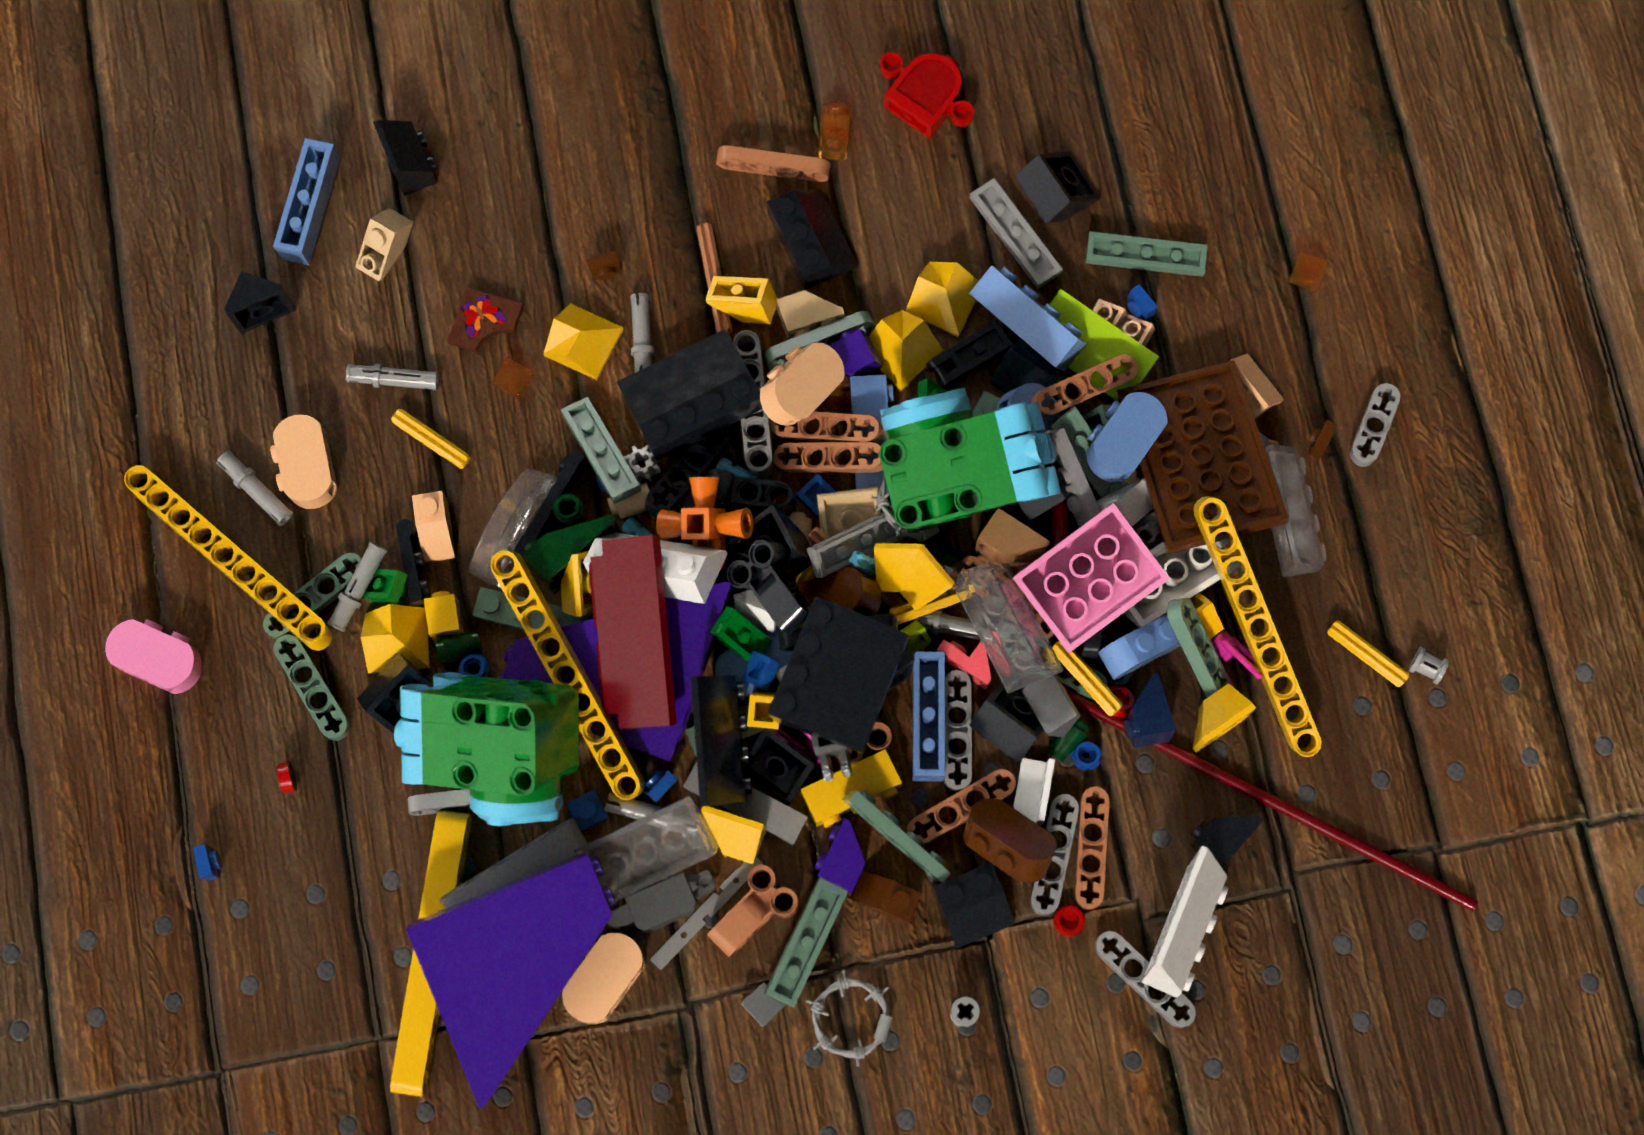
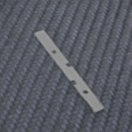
(696, 922)

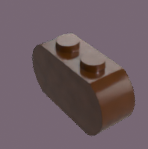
(846, 588)
(1009, 840)

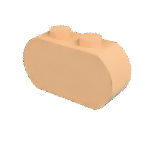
(801, 383)
(304, 462)
(603, 978)

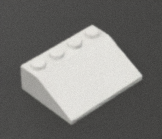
(1186, 925)

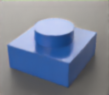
(1141, 304)
(808, 493)
(760, 670)
(658, 784)
(587, 811)
(207, 862)

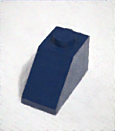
(1150, 717)

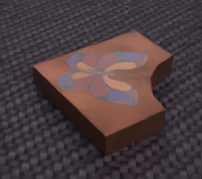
(482, 317)

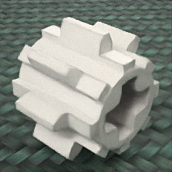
(640, 455)

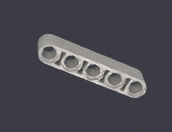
(755, 446)
(540, 853)

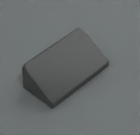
(1051, 706)

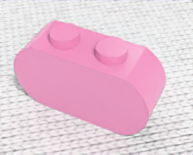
(154, 655)

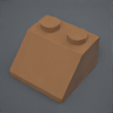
(1009, 541)

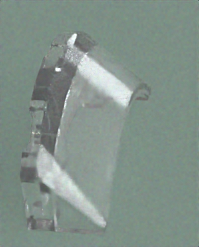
(510, 522)

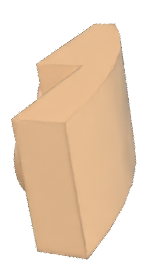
(1133, 326)

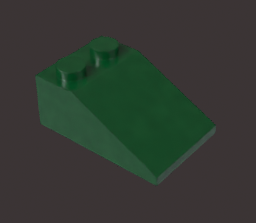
(552, 552)

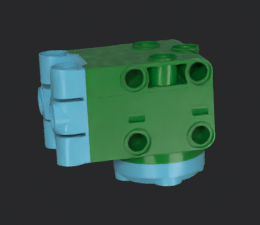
(956, 465)
(494, 738)

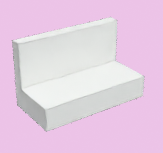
(1033, 789)

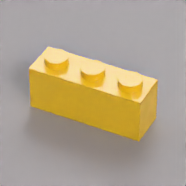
(873, 774)

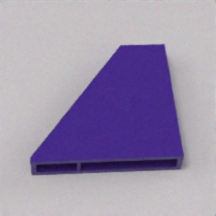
(689, 651)
(506, 960)

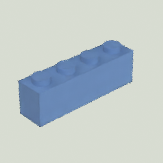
(307, 201)
(1028, 318)
(868, 397)
(928, 716)

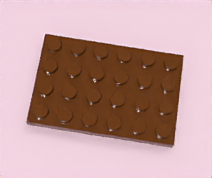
(1208, 451)

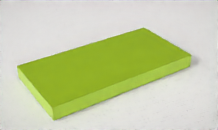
(1103, 343)

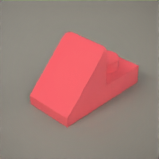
(974, 666)

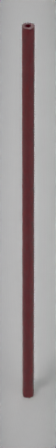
(1288, 809)

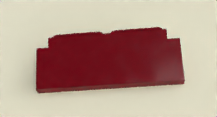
(632, 632)

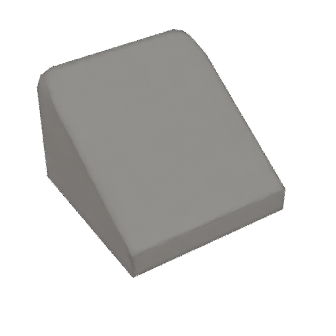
(761, 1006)

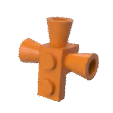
(704, 523)

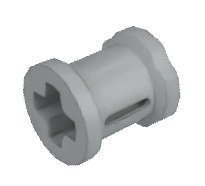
(1436, 673)
(974, 1013)

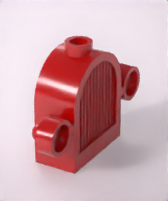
(925, 92)

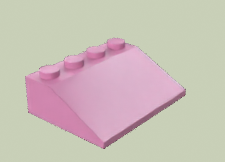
(1090, 577)

